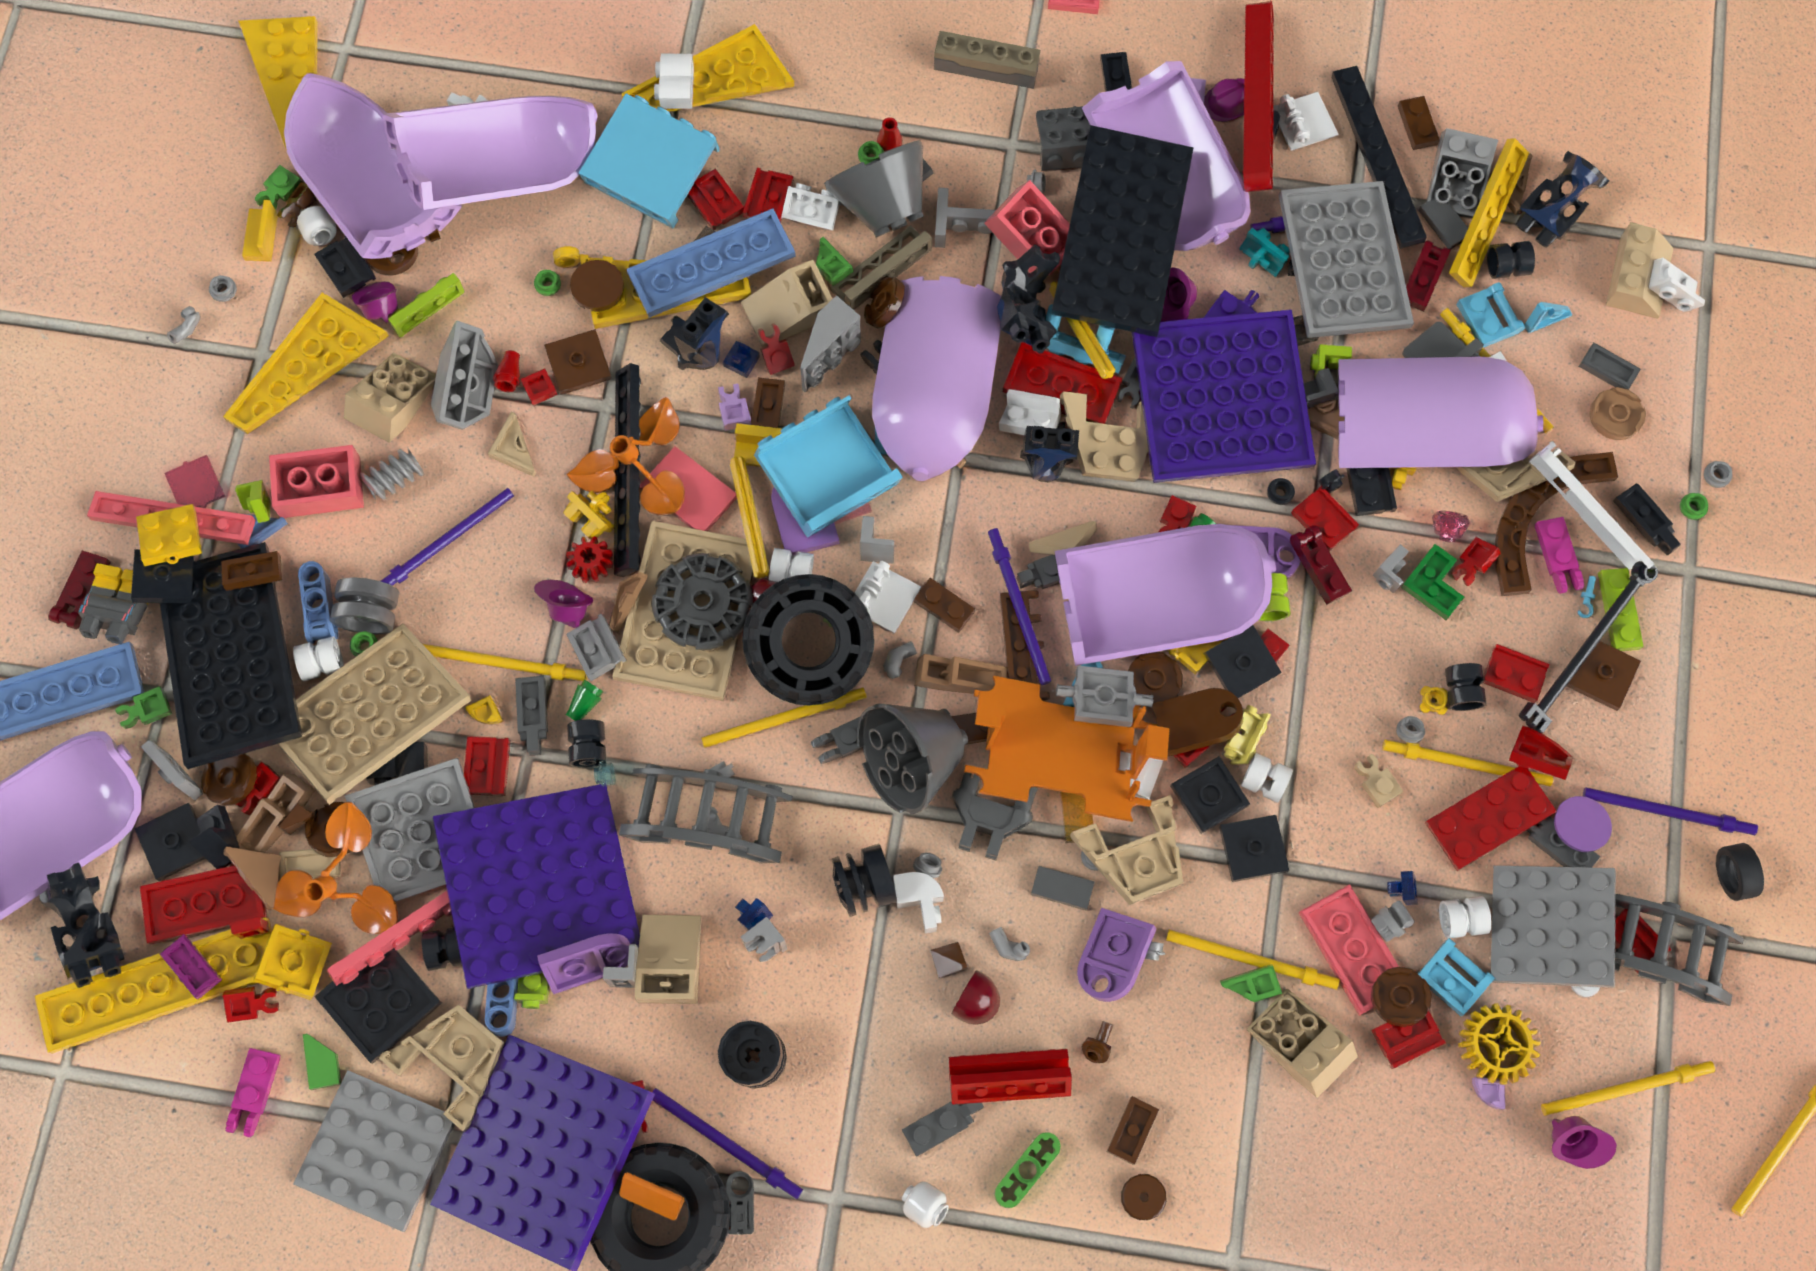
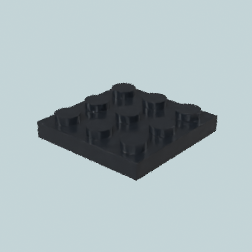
(379, 1004)

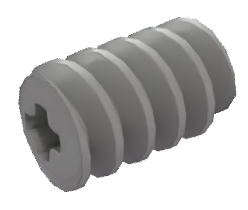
(392, 474)

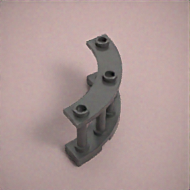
(699, 836)
(1657, 968)

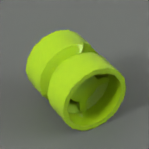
(1279, 604)

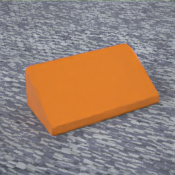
(651, 1196)

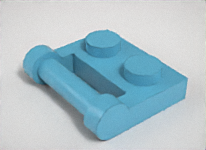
(1484, 321)
(1451, 985)

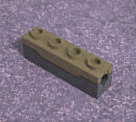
(986, 59)

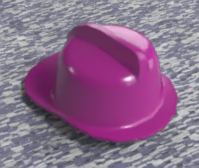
(1225, 100)
(1179, 296)
(376, 300)
(563, 601)
(1581, 1143)

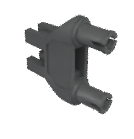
(989, 816)

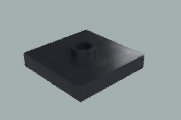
(162, 581)
(1242, 662)
(1210, 795)
(168, 841)
(1254, 848)

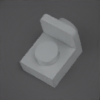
(1386, 573)

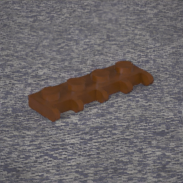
(1018, 657)

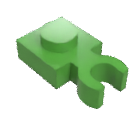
(279, 186)
(148, 708)

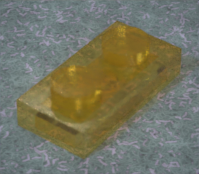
(1073, 814)

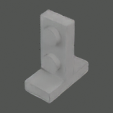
(957, 218)

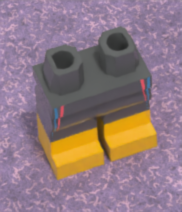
(110, 605)

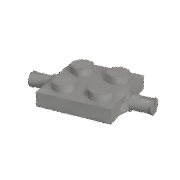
(1104, 696)

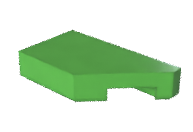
(832, 263)
(1254, 984)
(321, 1064)

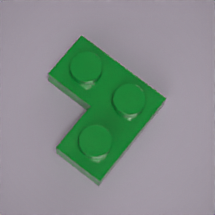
(1427, 583)

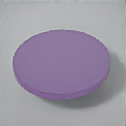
(1582, 824)

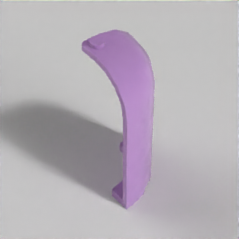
(1172, 111)
(490, 148)
(345, 159)
(936, 374)
(1435, 413)
(1163, 590)
(63, 813)

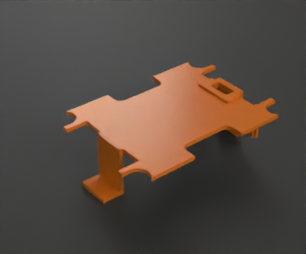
(1045, 748)

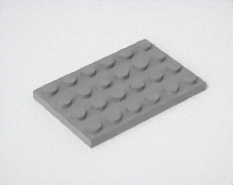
(1345, 259)

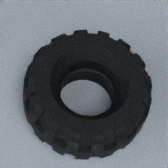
(764, 639)
(707, 1206)

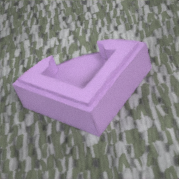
(1489, 1093)

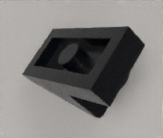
(215, 836)

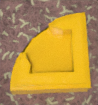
(485, 711)

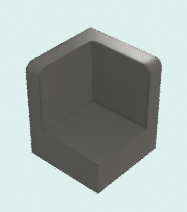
(1320, 389)

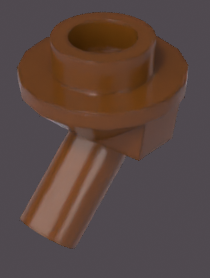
(1098, 1047)

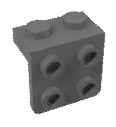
(1062, 137)
(1441, 342)

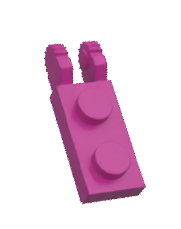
(1559, 553)
(253, 1090)

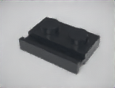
(344, 266)
(1371, 490)

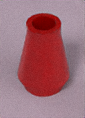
(889, 135)
(508, 372)

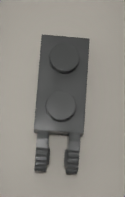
(844, 738)

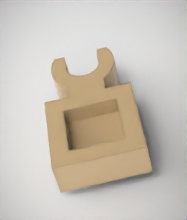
(1380, 785)

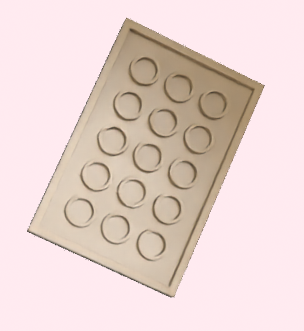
(649, 653)
(371, 712)

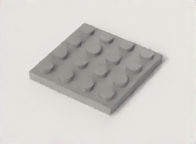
(403, 840)
(1553, 926)
(375, 1151)

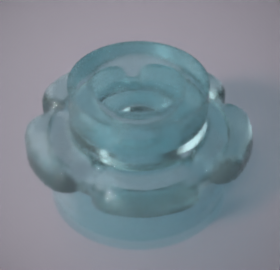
(605, 774)

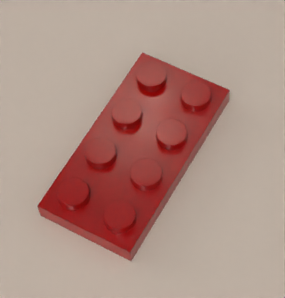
(1053, 374)
(1490, 817)
(197, 904)

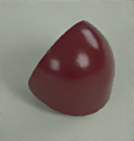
(978, 1001)

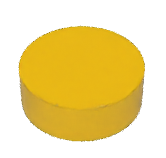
(566, 257)

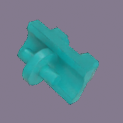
(1263, 252)

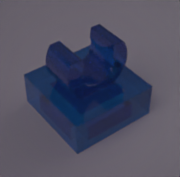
(741, 359)
(1406, 888)
(752, 913)

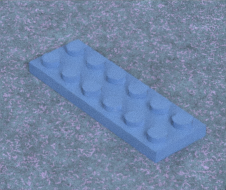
(711, 262)
(68, 690)

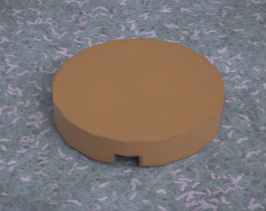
(1617, 413)

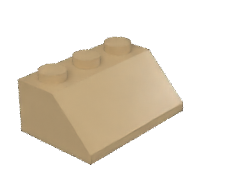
(1633, 269)

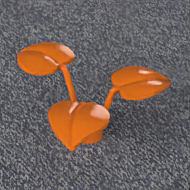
(597, 473)
(302, 895)

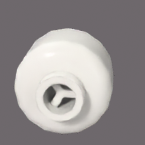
(316, 226)
(925, 1204)

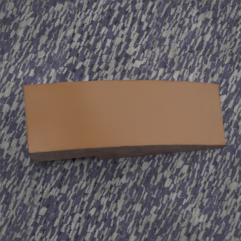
(956, 674)
(264, 823)

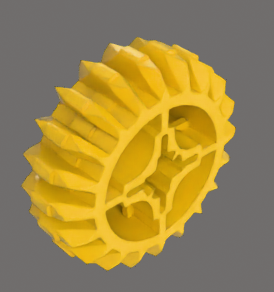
(1495, 1056)

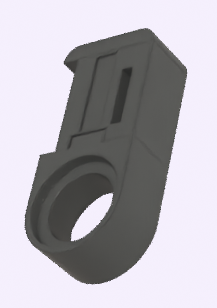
(741, 1206)

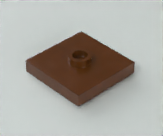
(578, 362)
(1605, 675)

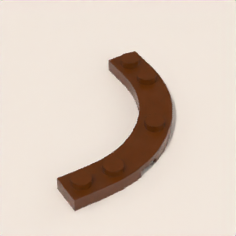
(1513, 524)

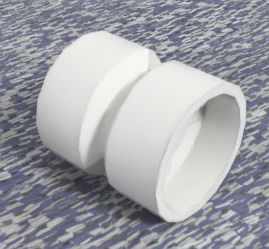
(787, 565)
(313, 660)
(1258, 771)
(1470, 917)

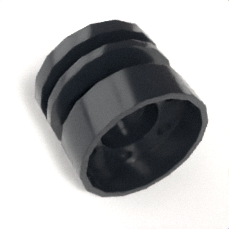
(864, 880)
(735, 1056)

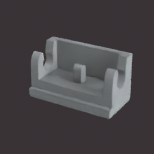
(766, 938)

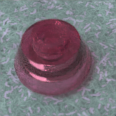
(1450, 525)

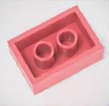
(1029, 220)
(316, 481)

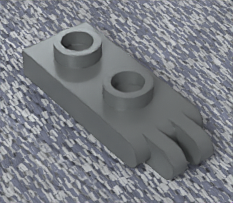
(1547, 839)

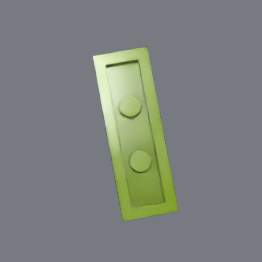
(426, 304)
(1625, 630)

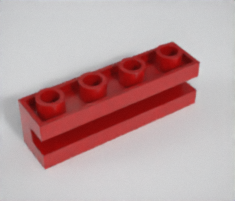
(1010, 1076)

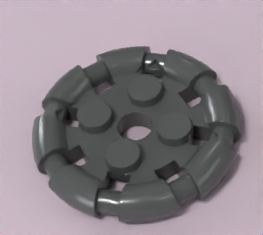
(704, 617)

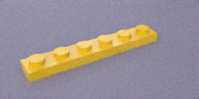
(1489, 213)

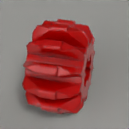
(584, 551)

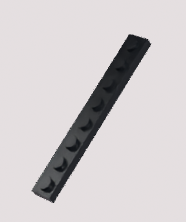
(1378, 155)
(628, 480)

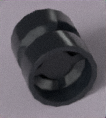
(1507, 259)
(1465, 687)
(586, 743)
(440, 949)

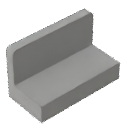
(872, 548)
(621, 976)

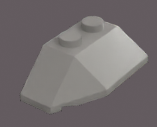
(464, 378)

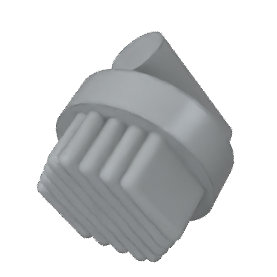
(1392, 921)

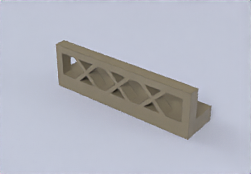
(892, 267)

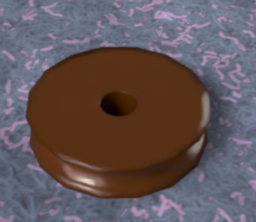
(1131, 1197)

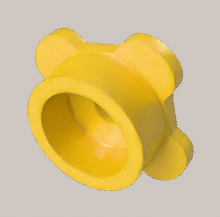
(1439, 694)

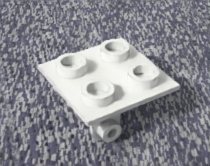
(1304, 120)
(886, 595)

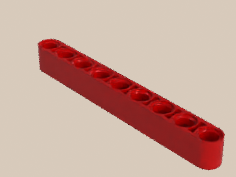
(1258, 97)

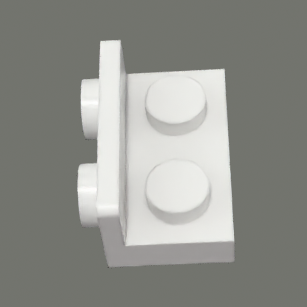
(810, 207)
(1674, 286)
(1029, 410)

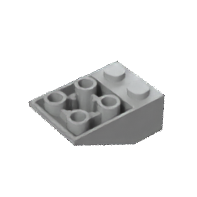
(1461, 170)
(832, 336)

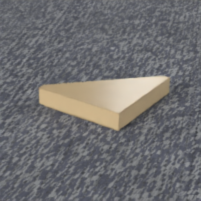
(511, 447)
(1065, 539)

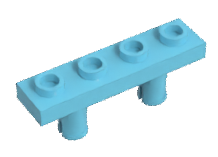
(1071, 346)

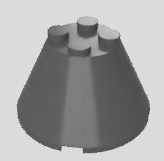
(884, 189)
(909, 753)

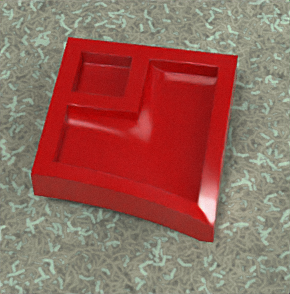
(1540, 753)

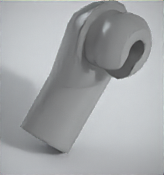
(1009, 949)

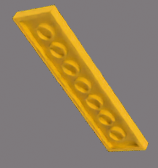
(142, 991)

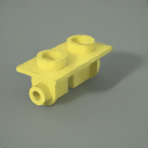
(1242, 746)

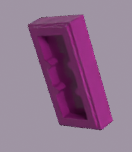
(190, 966)

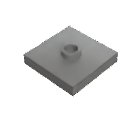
(171, 770)

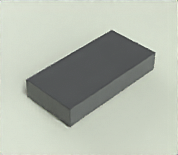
(1444, 222)
(1609, 367)
(1062, 888)

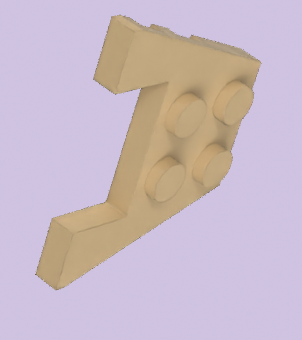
(1105, 448)
(1509, 479)
(1141, 866)
(461, 1050)

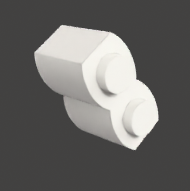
(675, 81)

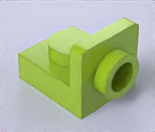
(1329, 356)
(255, 499)
(532, 991)

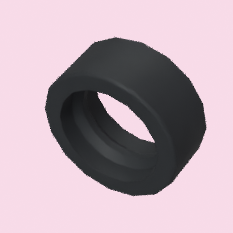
(1739, 871)

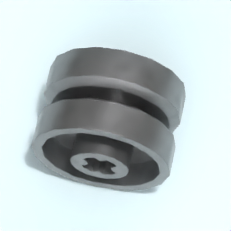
(364, 605)

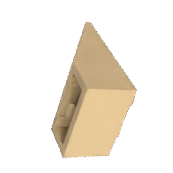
(788, 301)
(388, 397)
(668, 959)
(1303, 1042)

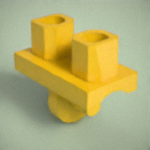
(580, 506)

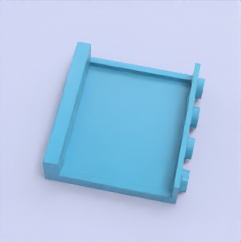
(648, 159)
(825, 466)

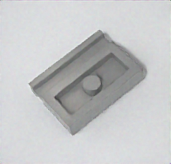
(596, 647)

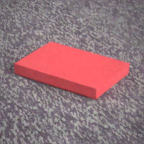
(705, 495)

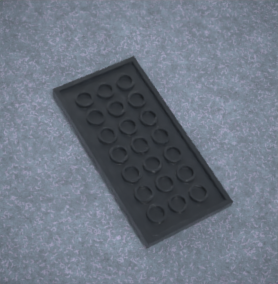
(1123, 231)
(229, 666)

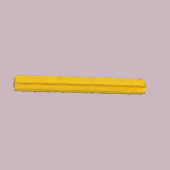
(1089, 343)
(749, 517)

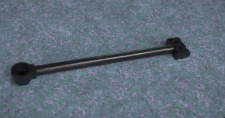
(1535, 714)

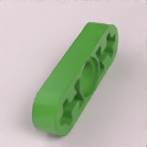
(1047, 1157)

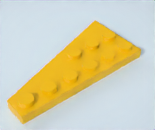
(282, 56)
(729, 70)
(631, 308)
(313, 351)

